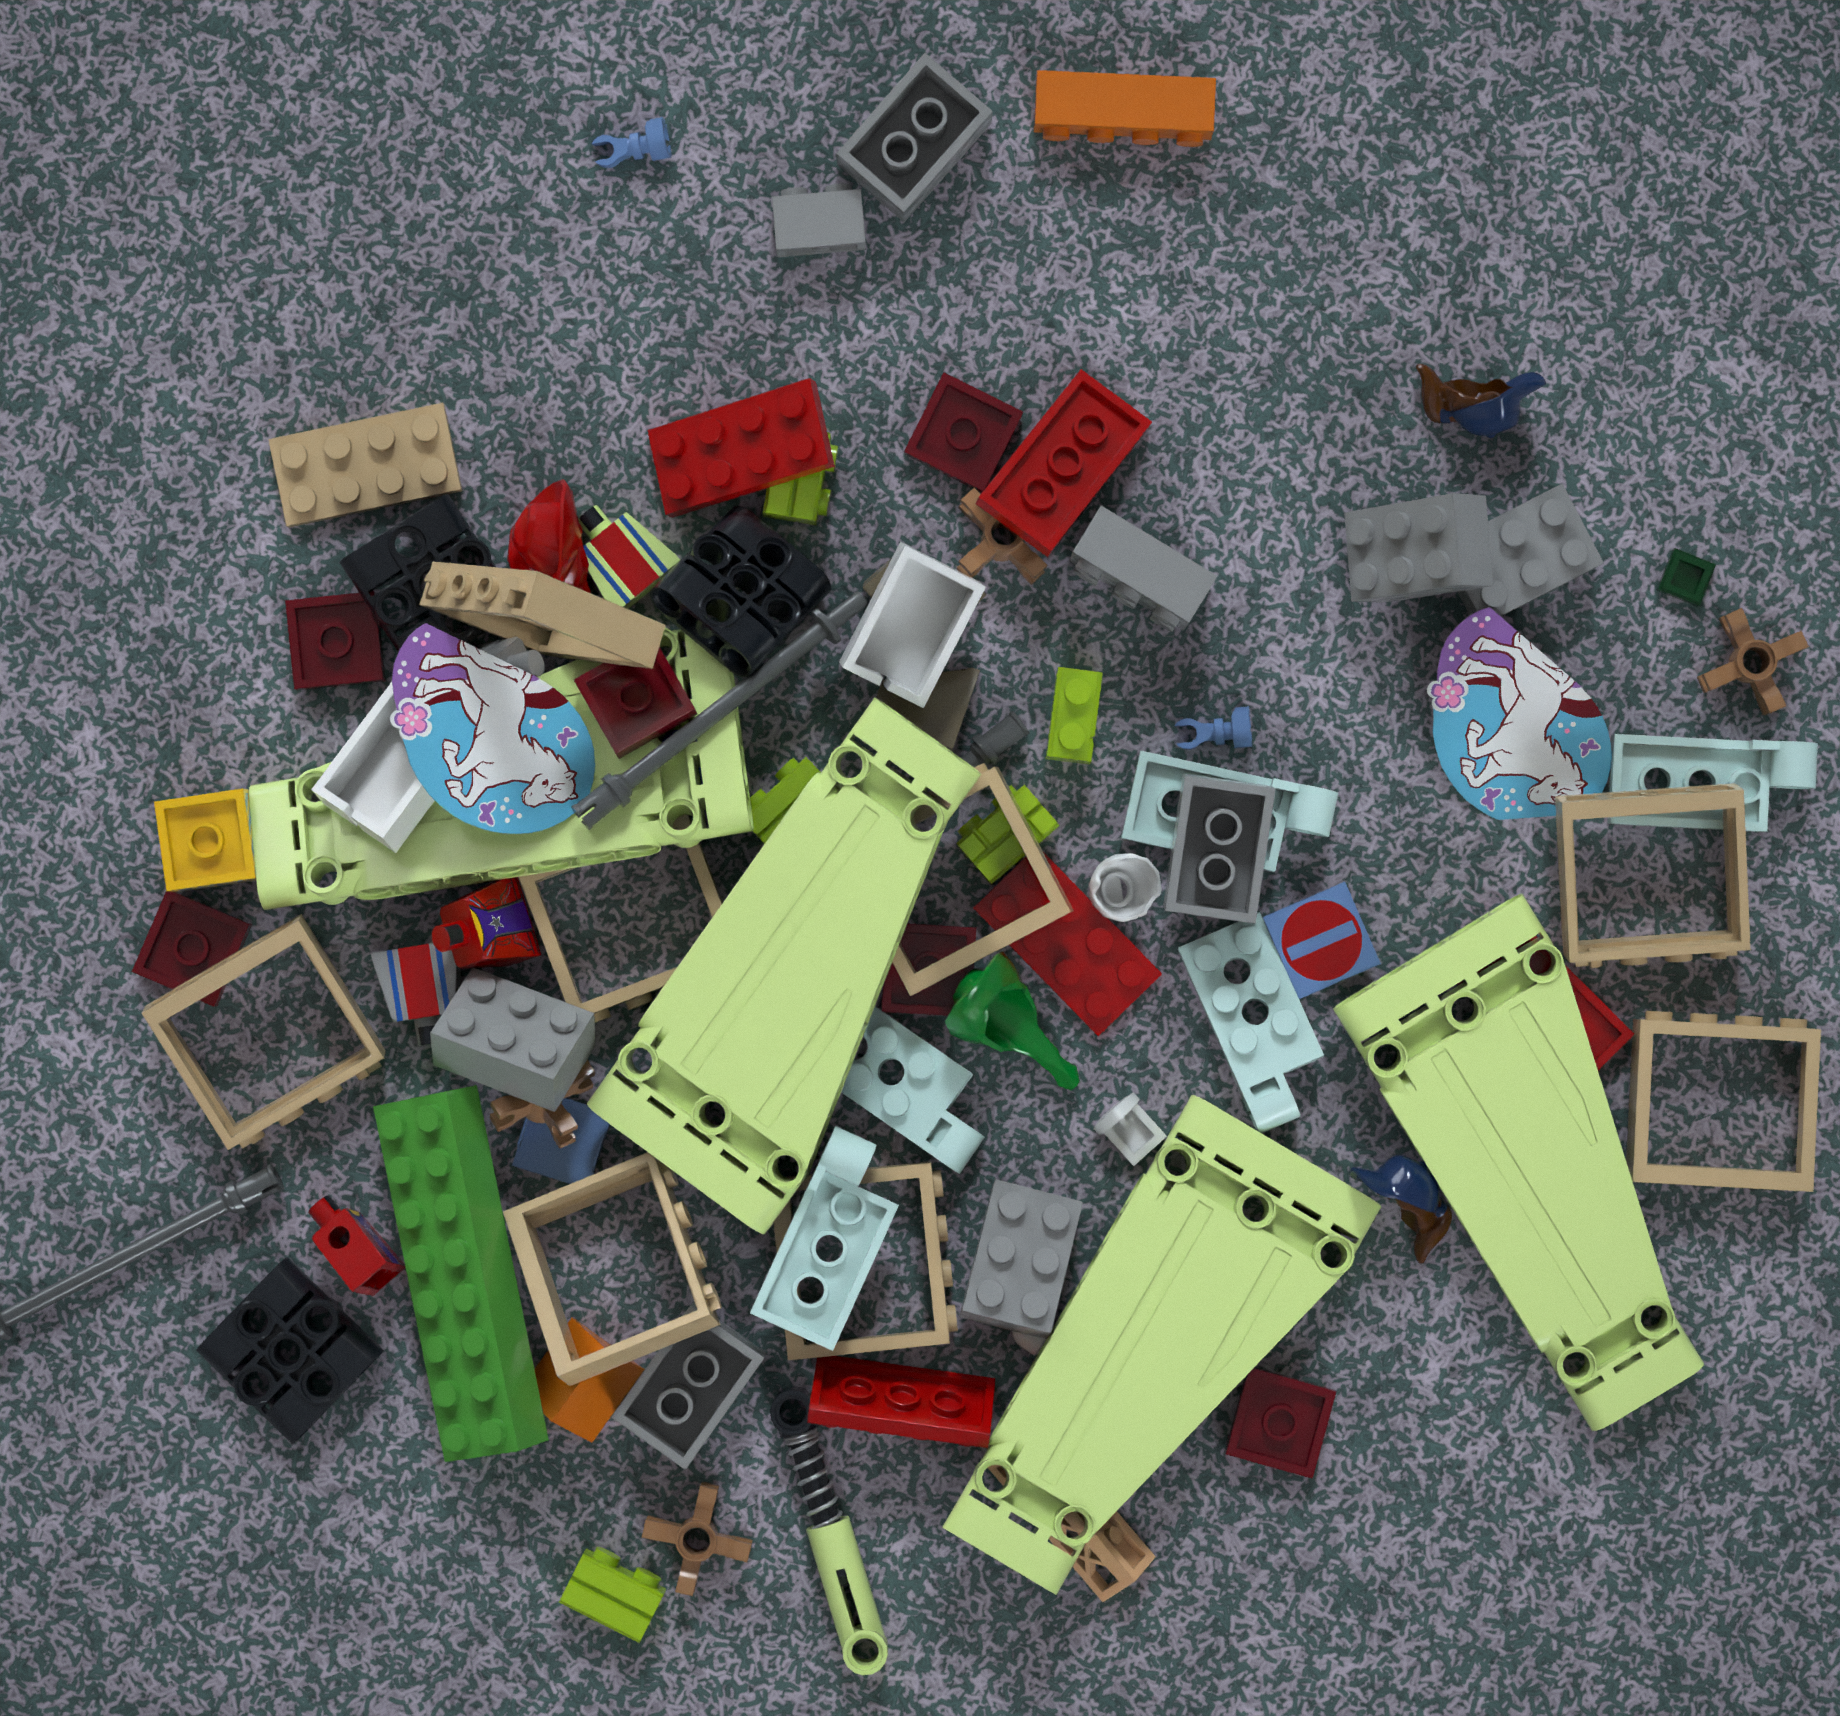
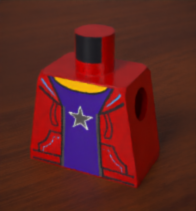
(487, 927)
(366, 1260)

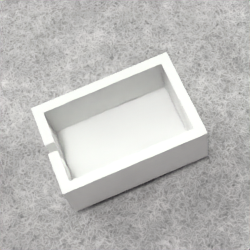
(912, 624)
(374, 781)

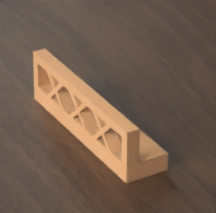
(1111, 1546)

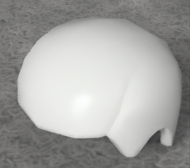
(1141, 881)

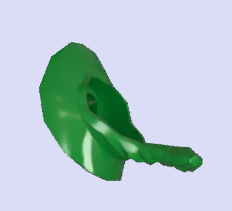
(1000, 1013)

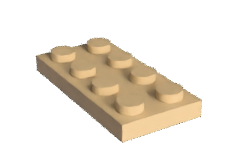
(365, 465)

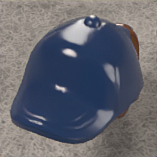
(1484, 415)
(1415, 1194)

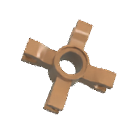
(1024, 559)
(1766, 692)
(560, 1123)
(674, 1533)

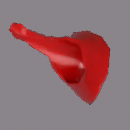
(550, 537)

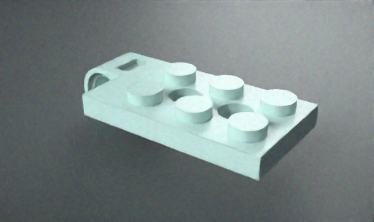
(1749, 764)
(1294, 806)
(1259, 1052)
(922, 1098)
(828, 1207)

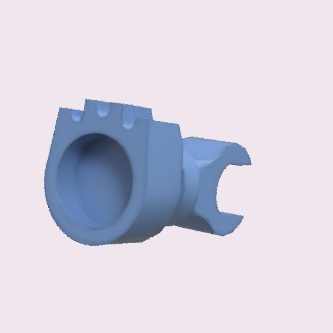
(637, 145)
(1219, 731)

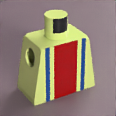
(624, 557)

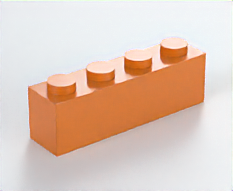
(1124, 106)

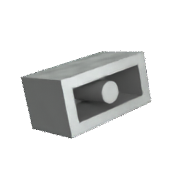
(818, 221)

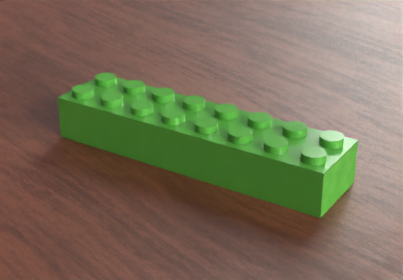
(461, 1274)

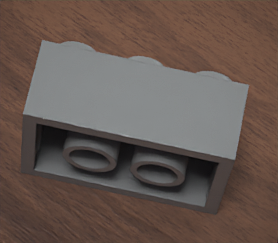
(914, 137)
(1418, 548)
(1534, 553)
(1141, 570)
(1219, 848)
(513, 1039)
(1021, 1259)
(689, 1390)

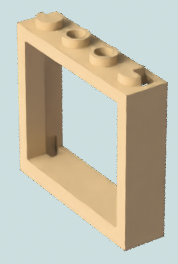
(550, 617)
(1057, 908)
(1676, 946)
(634, 994)
(1747, 1028)
(288, 1106)
(522, 1225)
(939, 1271)

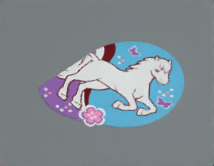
(1513, 723)
(488, 736)

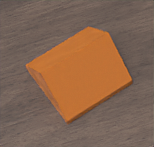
(590, 1403)

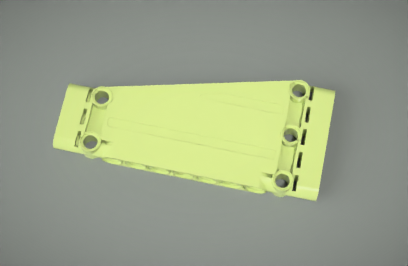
(305, 839)
(787, 976)
(1527, 1152)
(1158, 1333)

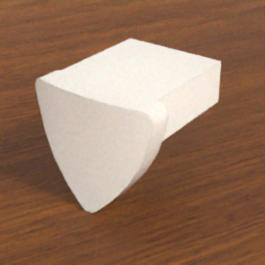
(1130, 1129)

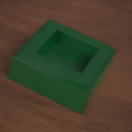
(1686, 577)

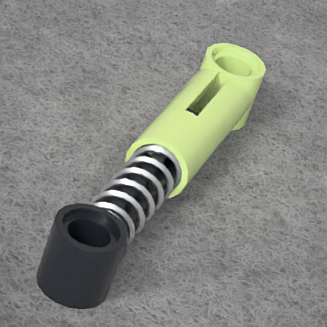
(831, 1539)

